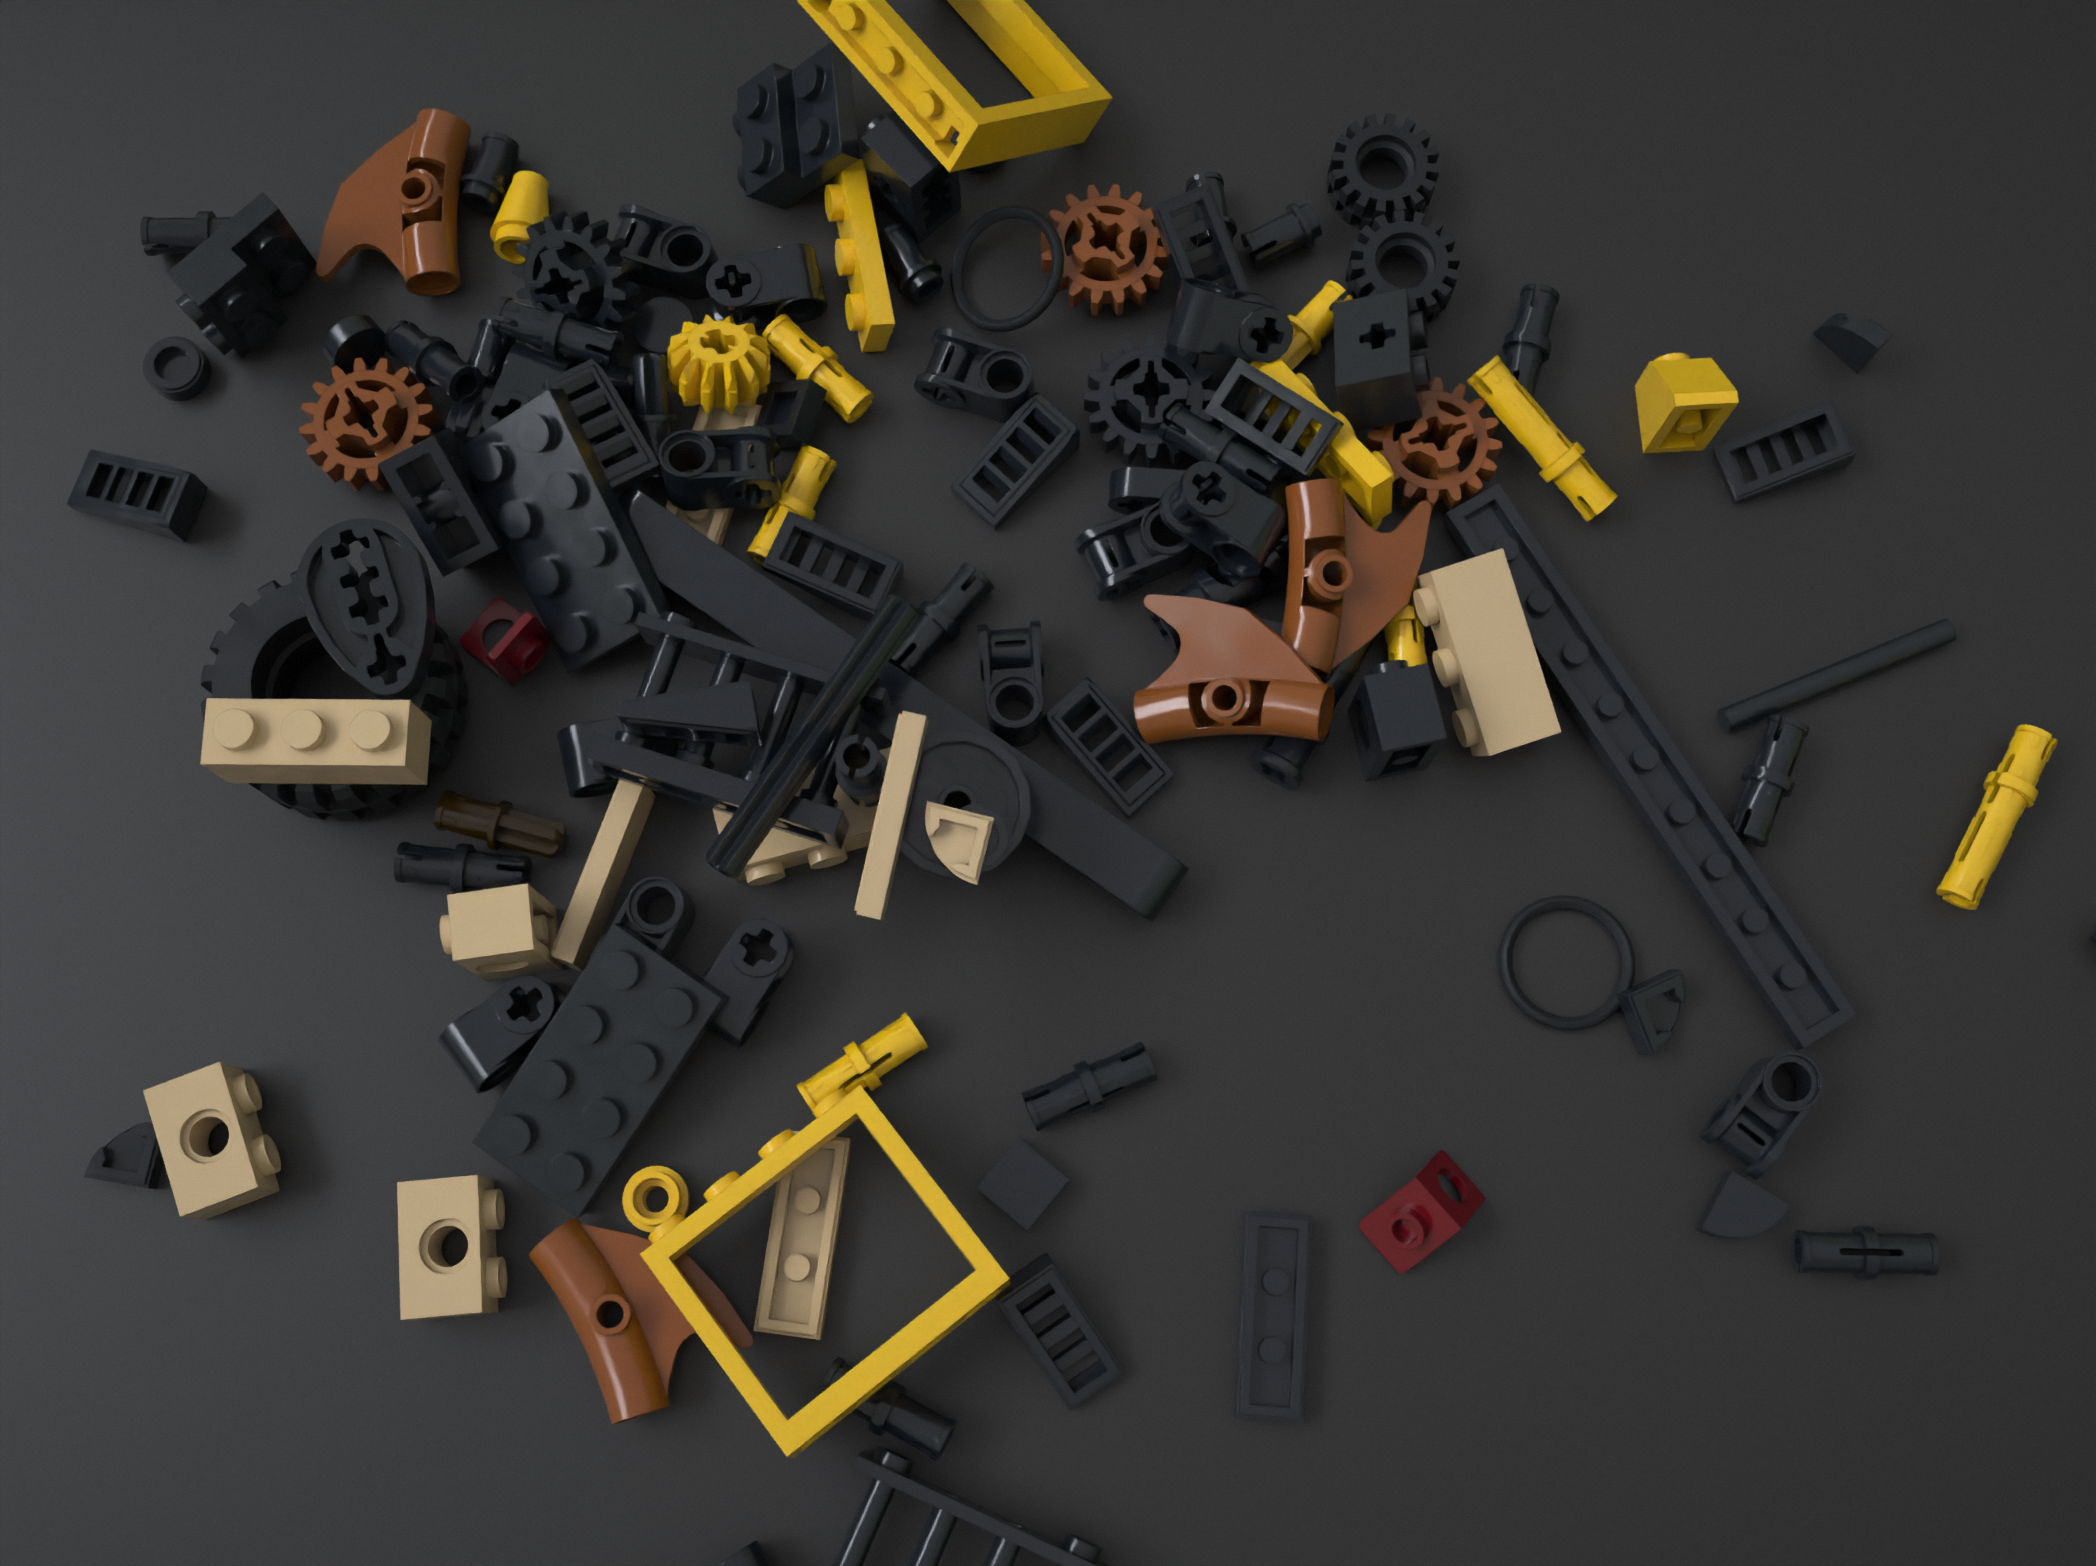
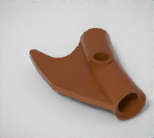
(404, 206)
(1365, 572)
(1222, 651)
(634, 1360)

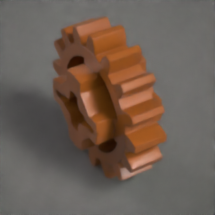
(1109, 226)
(340, 431)
(1431, 473)

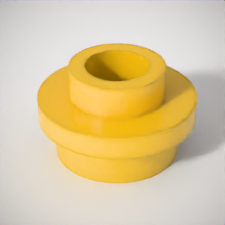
(641, 1184)

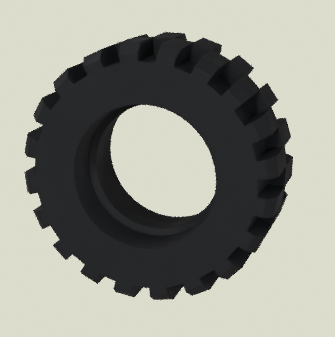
(271, 650)

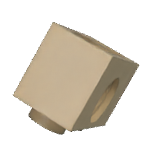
(501, 932)
(183, 1118)
(425, 1217)

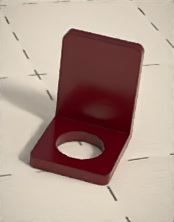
(517, 650)
(1421, 1214)

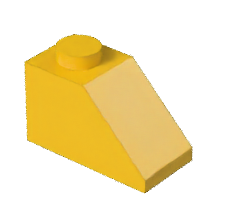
(1682, 403)

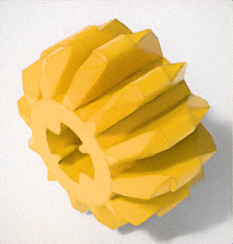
(718, 364)

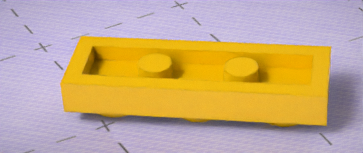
(860, 258)
(1364, 474)

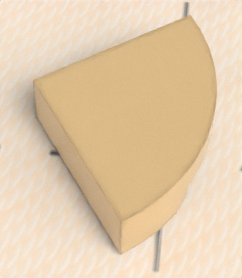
(958, 839)

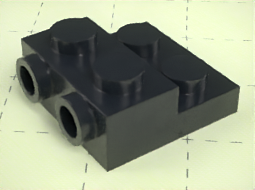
(796, 127)
(240, 274)

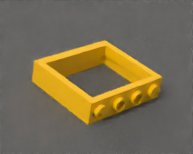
(936, 105)
(891, 1358)

